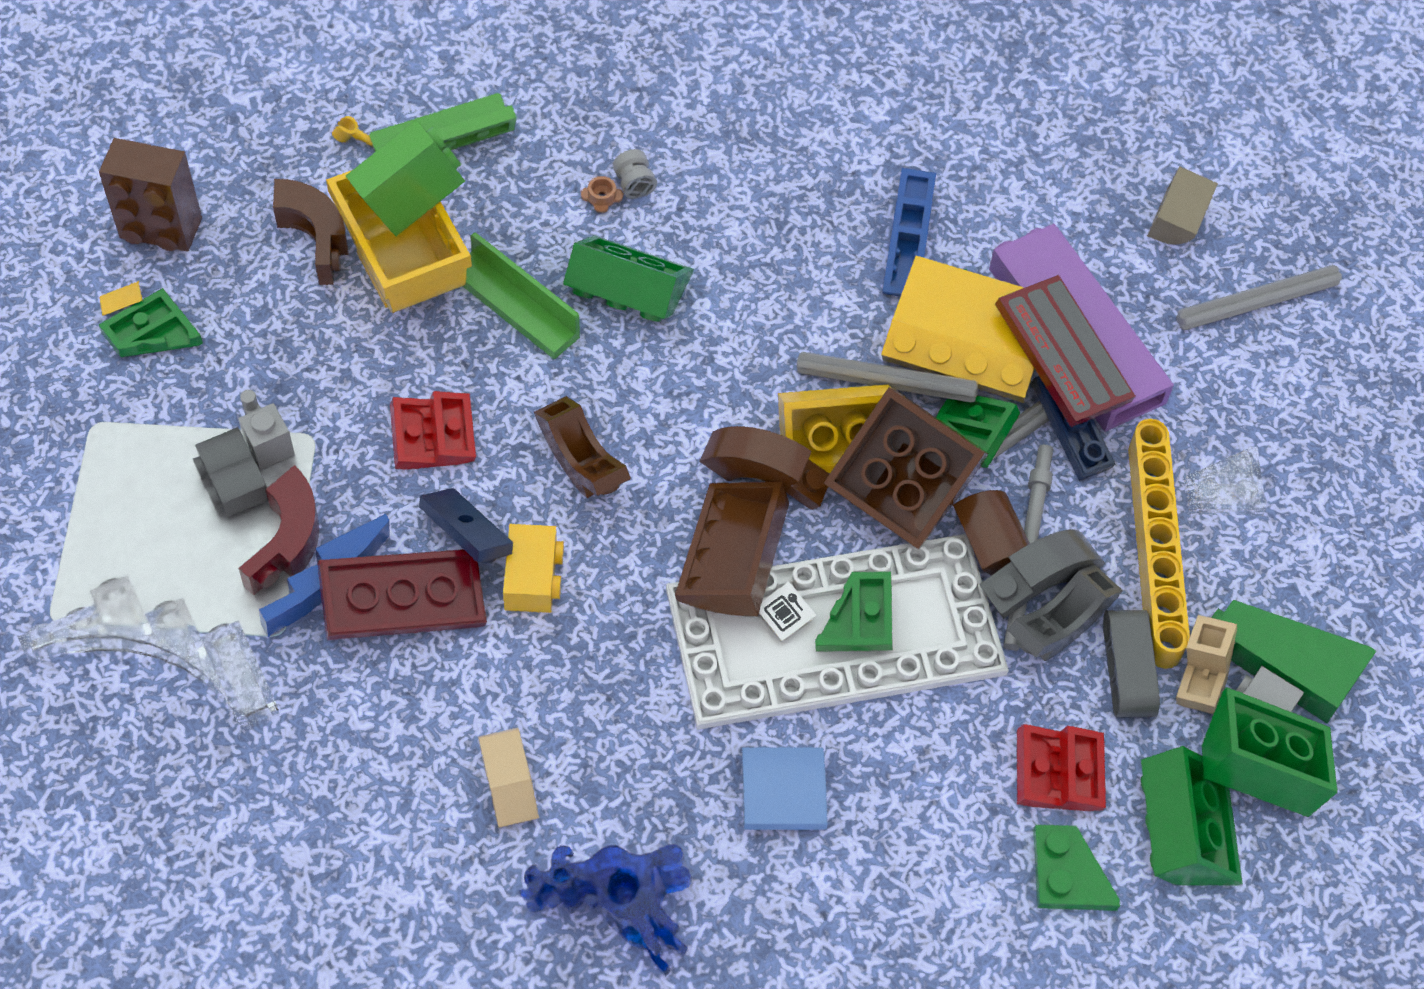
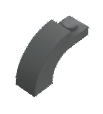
(1039, 567)
(1066, 615)

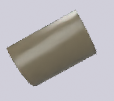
(1182, 208)

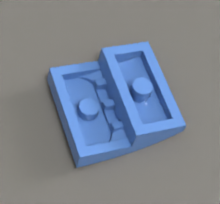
(784, 788)

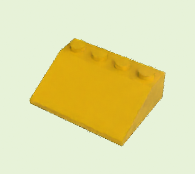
(955, 330)

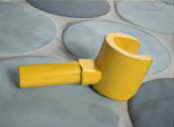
(348, 128)

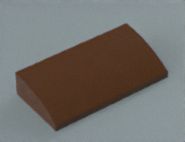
(733, 547)

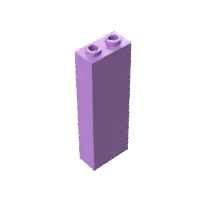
(1047, 254)

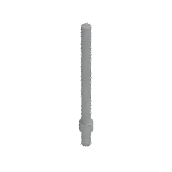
(1039, 483)

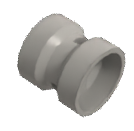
(636, 179)

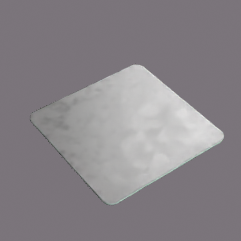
(151, 518)

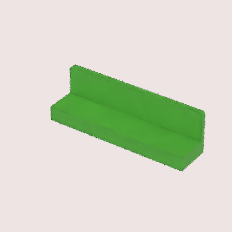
(459, 124)
(520, 299)

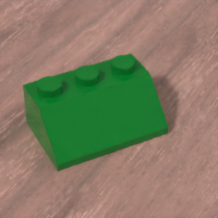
(626, 277)
(1269, 753)
(1189, 822)

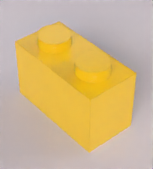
(530, 569)

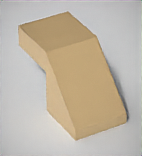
(1208, 664)
(508, 777)

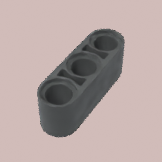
(1131, 663)

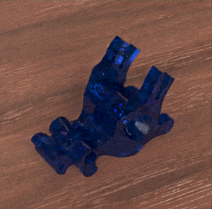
(624, 886)

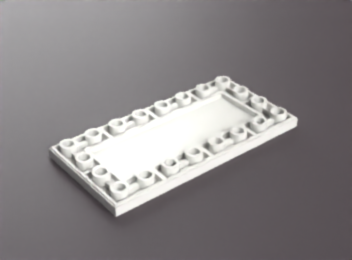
(939, 636)

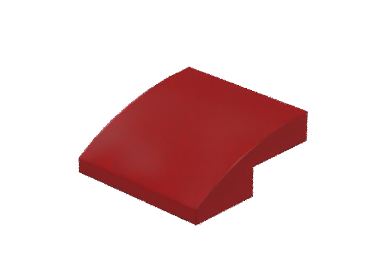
(432, 430)
(1061, 768)

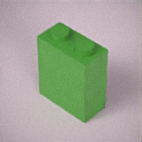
(407, 176)

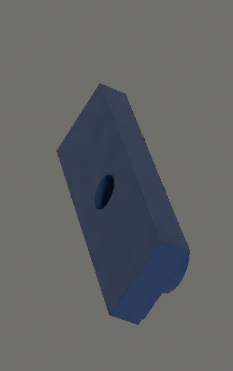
(1081, 443)
(466, 525)

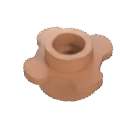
(598, 186)

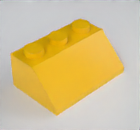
(827, 419)

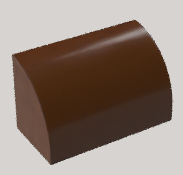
(991, 528)

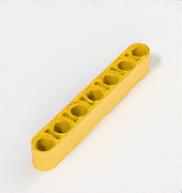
(1159, 525)

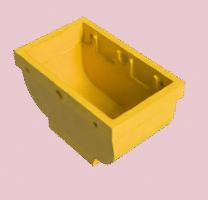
(405, 267)

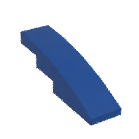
(909, 227)
(305, 586)

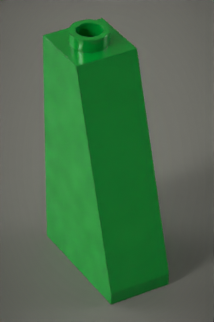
(1302, 655)

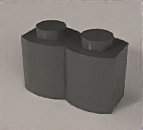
(232, 472)

